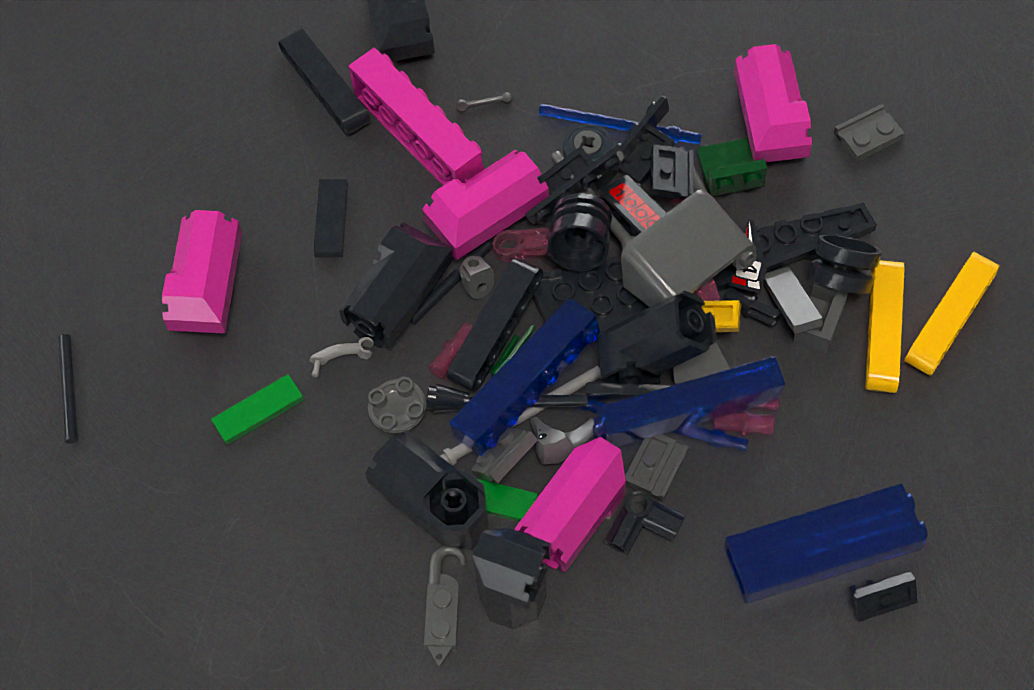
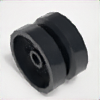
(845, 264)

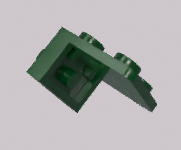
(730, 167)

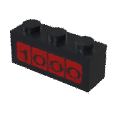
(631, 205)

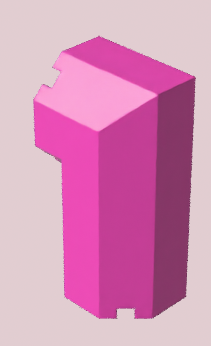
(772, 105)
(485, 204)
(202, 273)
(577, 501)

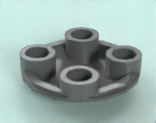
(396, 405)

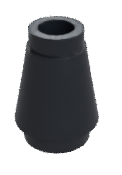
(445, 399)

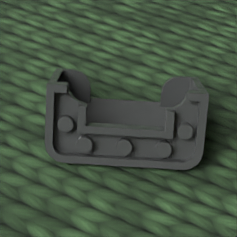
(684, 250)

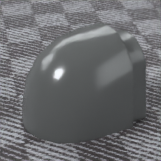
(476, 277)

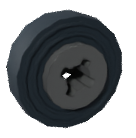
(588, 135)

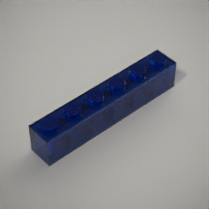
(525, 377)

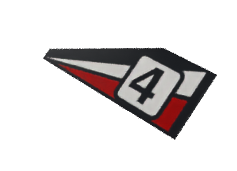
(752, 277)

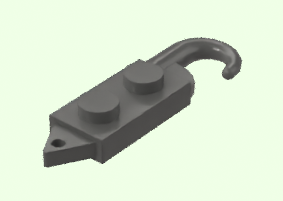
(442, 606)

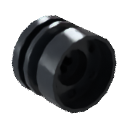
(580, 232)

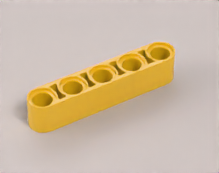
(951, 313)
(885, 328)

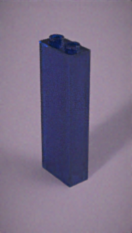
(689, 402)
(825, 543)

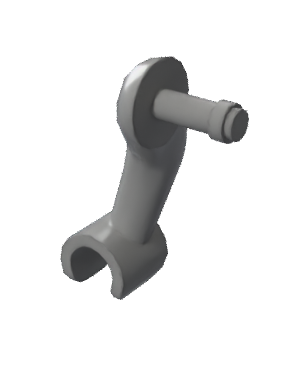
(334, 351)

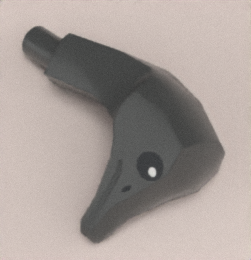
(554, 445)

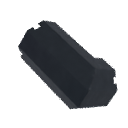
(401, 28)
(396, 284)
(655, 340)
(430, 490)
(511, 575)

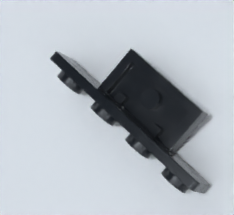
(639, 144)
(572, 176)

